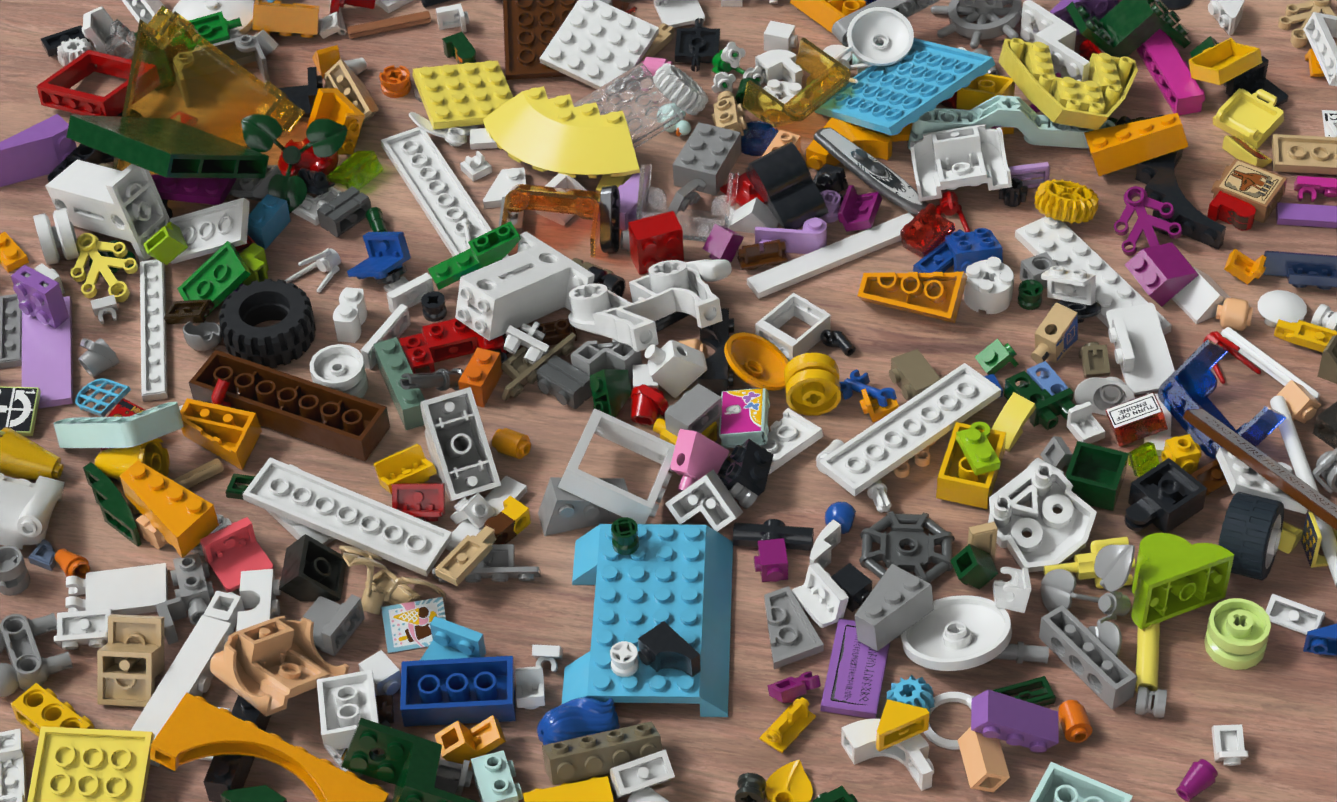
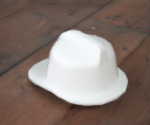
(1103, 393)

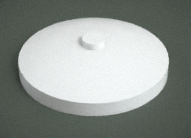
(230, 8)
(958, 634)

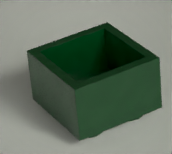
(1097, 474)

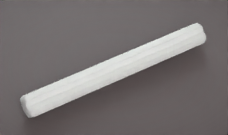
(1264, 361)

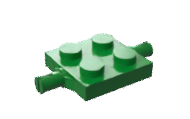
(215, 27)

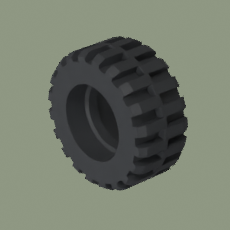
(262, 303)

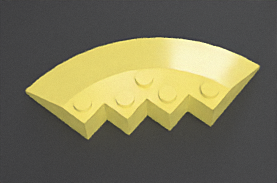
(563, 137)

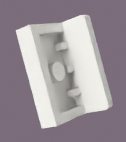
(97, 27)
(1070, 285)
(821, 597)
(82, 628)

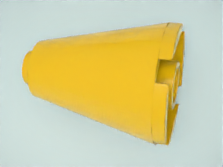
(26, 459)
(118, 460)

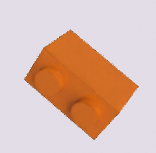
(482, 374)

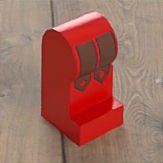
(1232, 211)

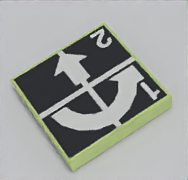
(19, 409)

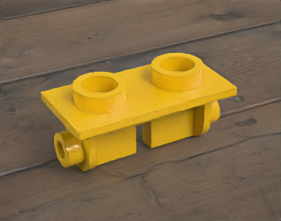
(788, 725)

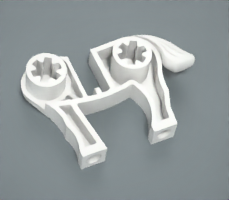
(666, 289)

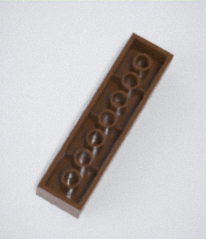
(295, 405)

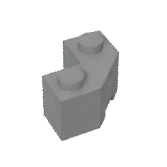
(595, 357)

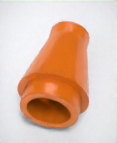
(72, 563)

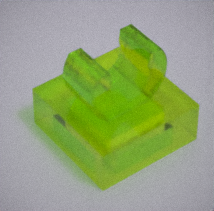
(1143, 458)

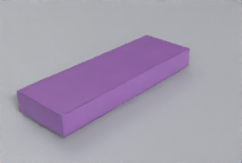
(1306, 215)

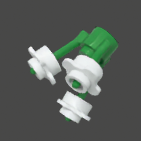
(726, 61)

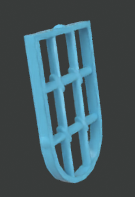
(108, 406)

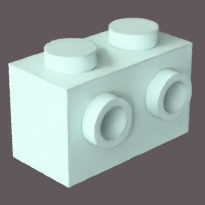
(494, 778)

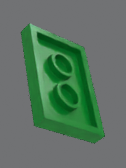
(216, 277)

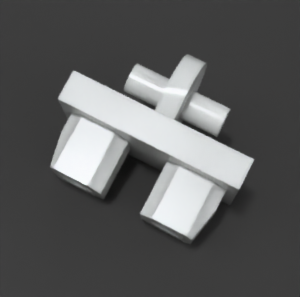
(535, 347)

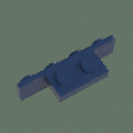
(1303, 268)

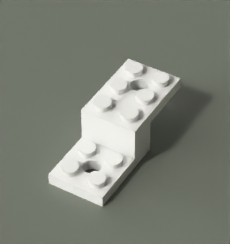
(1044, 27)

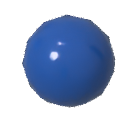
(842, 513)

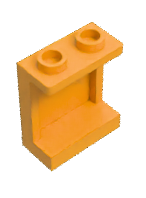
(337, 107)

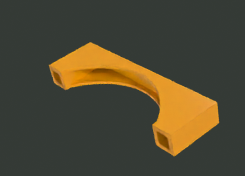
(204, 730)

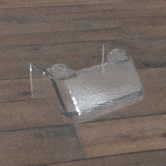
(695, 223)

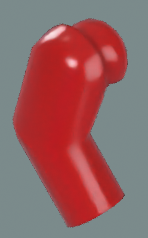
(219, 393)

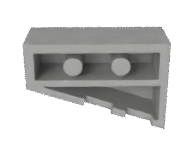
(566, 512)
(892, 607)

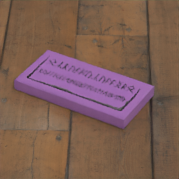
(853, 675)

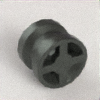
(750, 788)

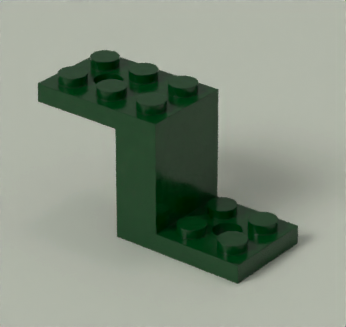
(1128, 25)
(407, 762)

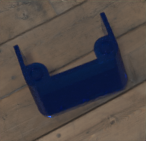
(1190, 389)

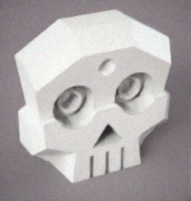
(1054, 535)

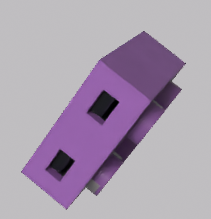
(39, 296)

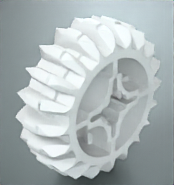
(680, 88)

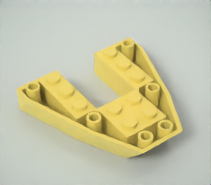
(1066, 99)

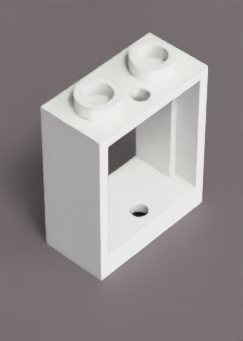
(801, 308)

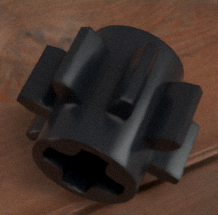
(1014, 195)

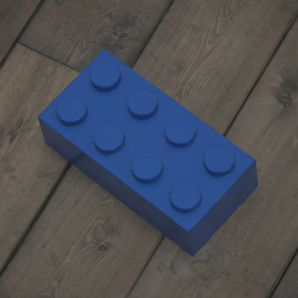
(457, 690)

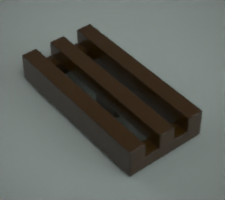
(189, 310)

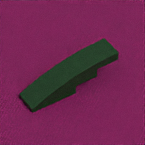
(112, 504)

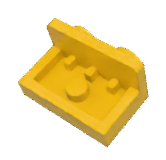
(404, 467)

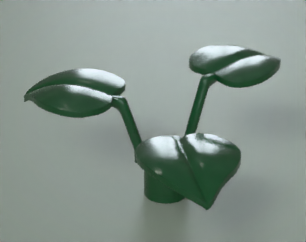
(262, 131)

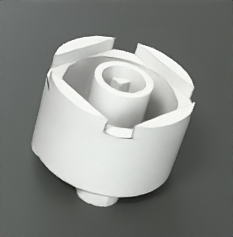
(989, 286)

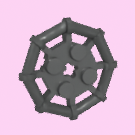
(907, 530)

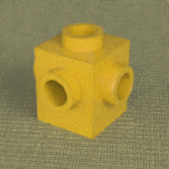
(1182, 452)

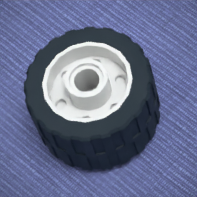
(1252, 534)

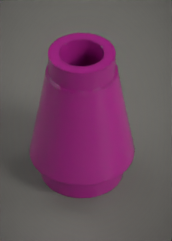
(1197, 779)

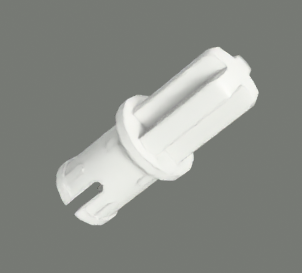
(878, 493)

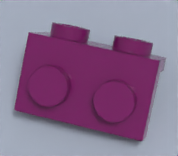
(858, 211)

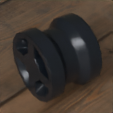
(433, 306)

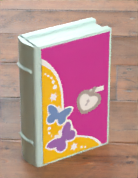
(744, 417)

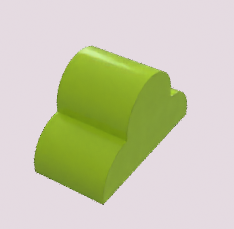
(1177, 577)

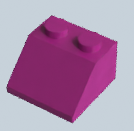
(1161, 271)

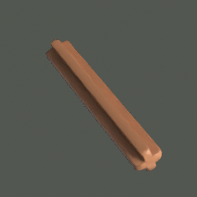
(389, 24)

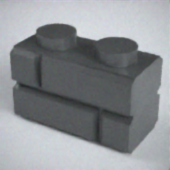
(343, 211)
(564, 382)

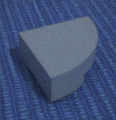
(43, 556)

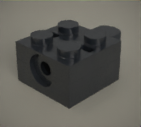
(1164, 498)

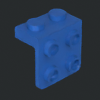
(973, 247)
(386, 253)

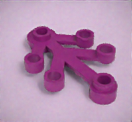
(1145, 221)

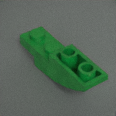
(483, 251)

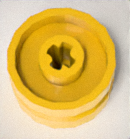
(812, 384)

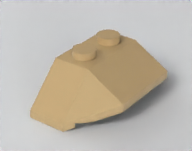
(347, 82)

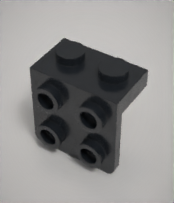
(1254, 80)
(305, 95)
(748, 466)

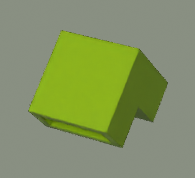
(166, 243)
(256, 262)

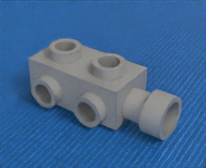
(193, 588)

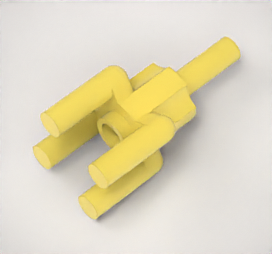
(1084, 563)

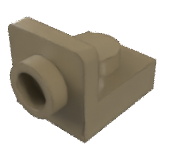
(1094, 360)

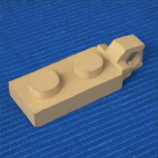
(466, 556)

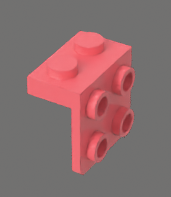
(234, 551)

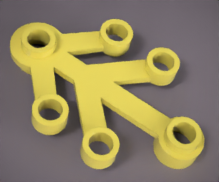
(101, 265)

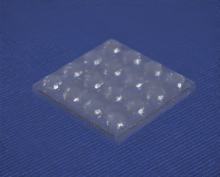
(642, 103)

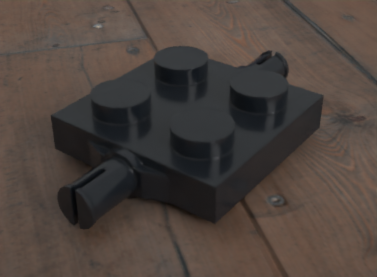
(697, 44)

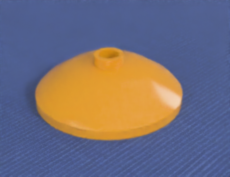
(756, 361)

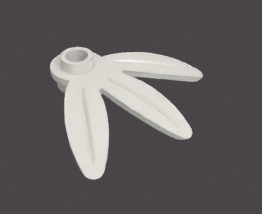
(454, 136)

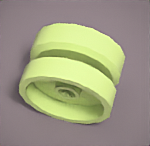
(1237, 633)

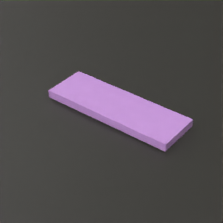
(48, 359)

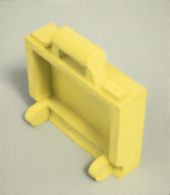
(1249, 116)

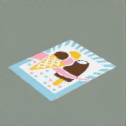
(409, 623)

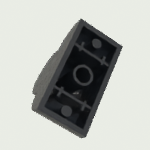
(786, 186)

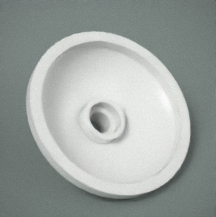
(883, 27)

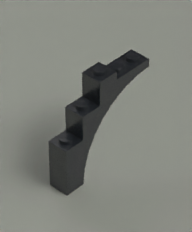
(1163, 187)

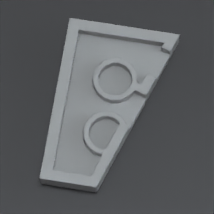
(789, 629)

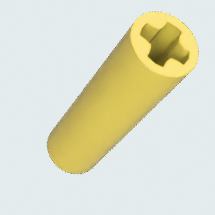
(1148, 657)

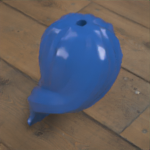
(577, 719)

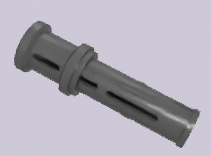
(441, 380)

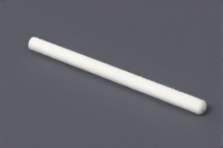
(1303, 471)

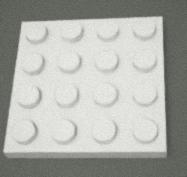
(598, 43)

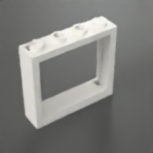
(1320, 33)
(605, 494)

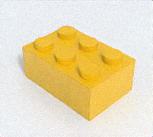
(956, 478)

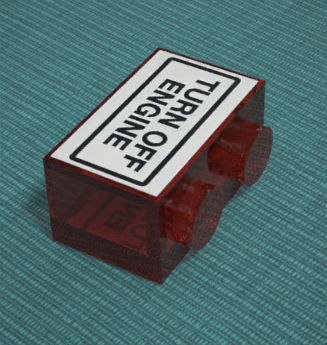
(1136, 419)

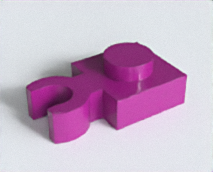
(791, 688)

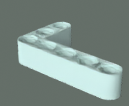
(119, 431)

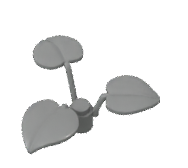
(1113, 567)

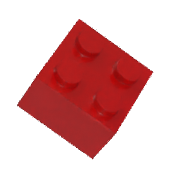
(655, 240)

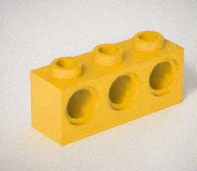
(42, 708)

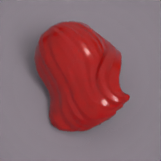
(309, 160)

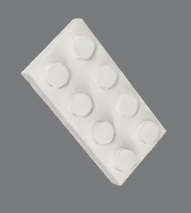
(212, 227)

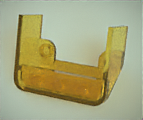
(825, 80)

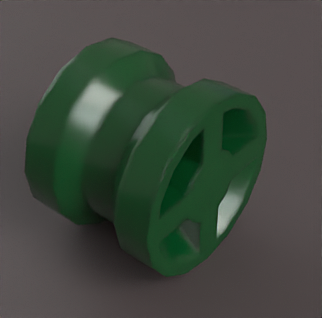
(1030, 294)

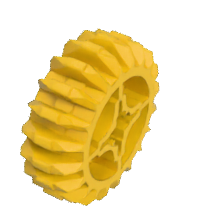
(1066, 201)

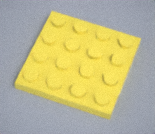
(461, 92)
(90, 765)

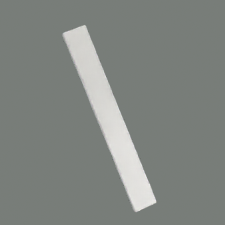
(828, 257)
(153, 331)

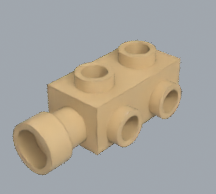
(728, 113)

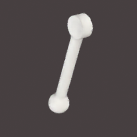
(465, 223)

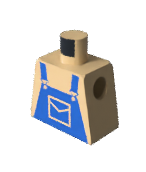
(1056, 334)

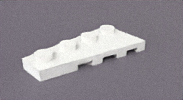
(790, 438)

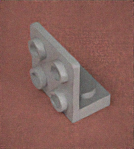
(334, 622)

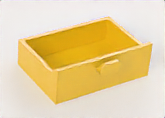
(1224, 62)

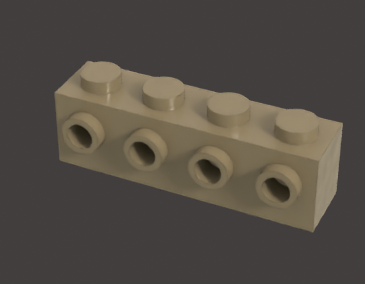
(599, 752)

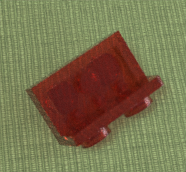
(926, 231)

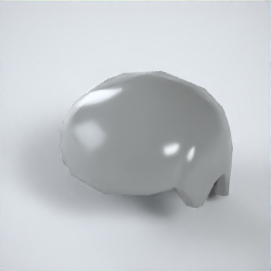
(203, 336)

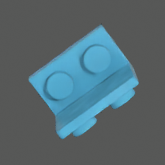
(453, 641)

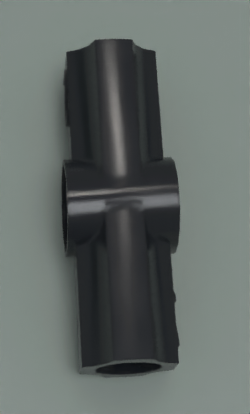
(795, 537)

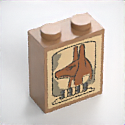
(1253, 186)

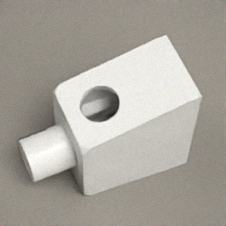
(675, 366)

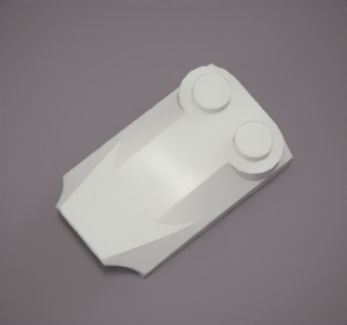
(343, 703)

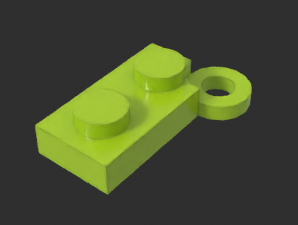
(978, 448)

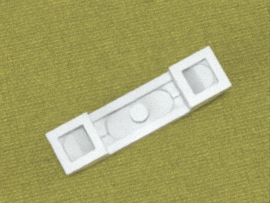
(12, 767)

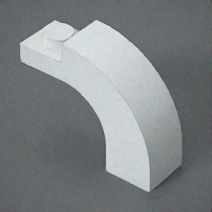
(860, 745)

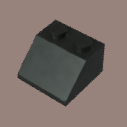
(312, 571)

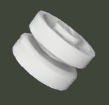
(57, 236)
(340, 369)

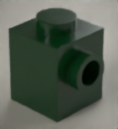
(974, 566)

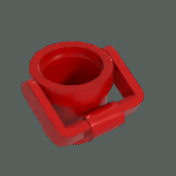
(647, 404)

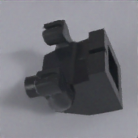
(831, 178)

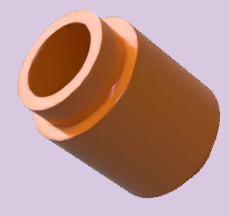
(1074, 721)

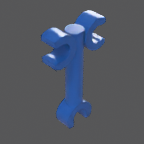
(859, 382)

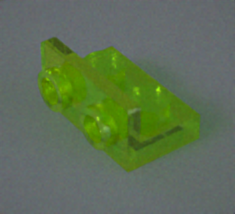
(357, 170)

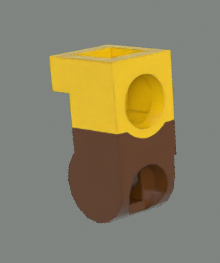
(509, 521)

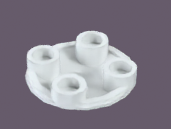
(1282, 306)

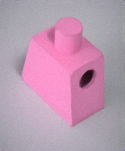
(695, 457)

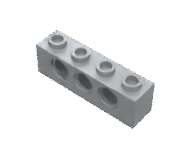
(1087, 657)

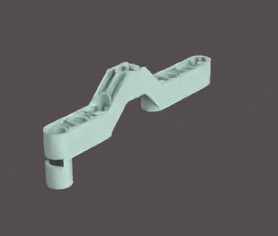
(1004, 112)

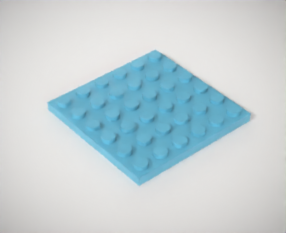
(902, 92)

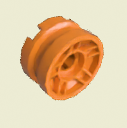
(395, 81)

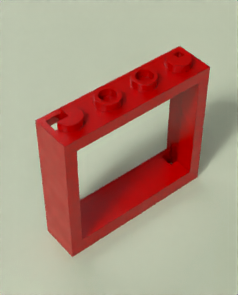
(56, 90)

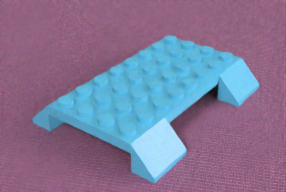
(673, 577)

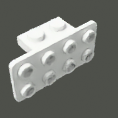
(1140, 347)

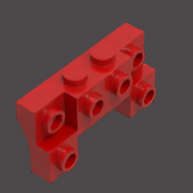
(443, 342)

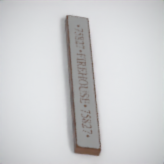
(1263, 465)

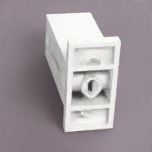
(111, 202)
(518, 288)

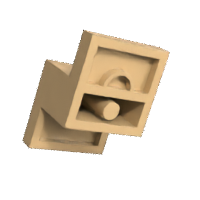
(130, 660)

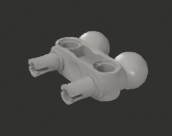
(27, 665)

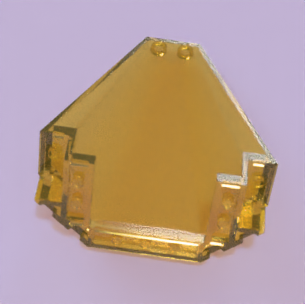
(195, 83)

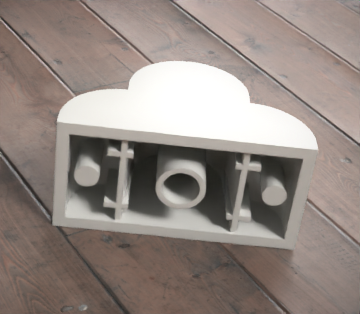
(459, 444)

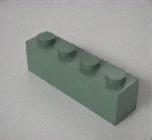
(392, 366)

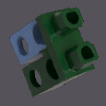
(1046, 391)

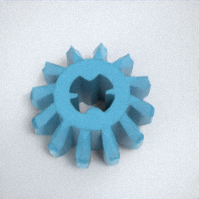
(912, 692)

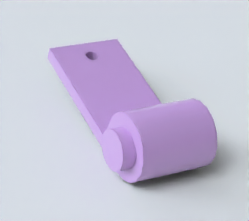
(796, 241)

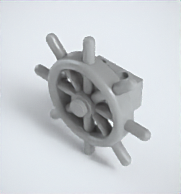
(986, 14)

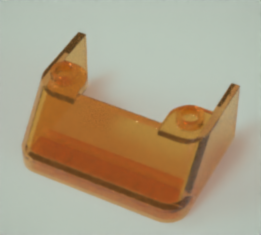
(559, 200)

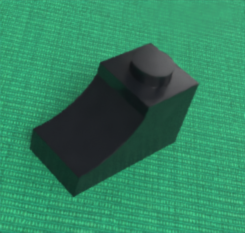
(667, 649)

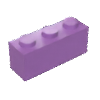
(1014, 721)

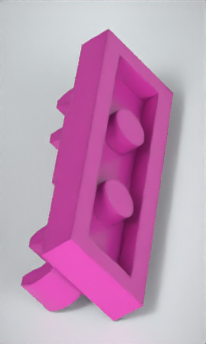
(1311, 185)

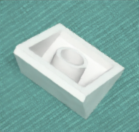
(1200, 297)

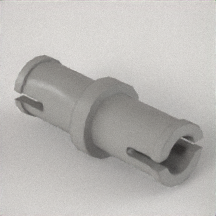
(1021, 652)

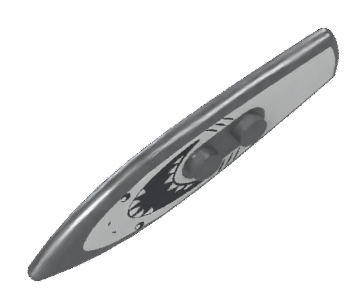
(870, 170)

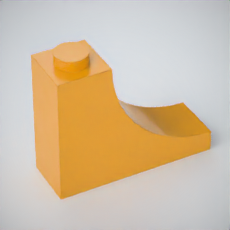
(873, 143)

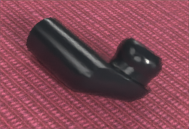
(838, 340)

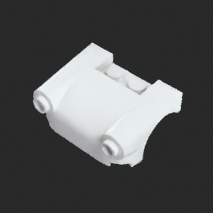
(958, 160)
(26, 509)

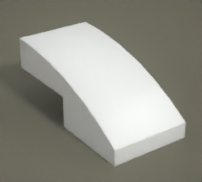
(825, 542)

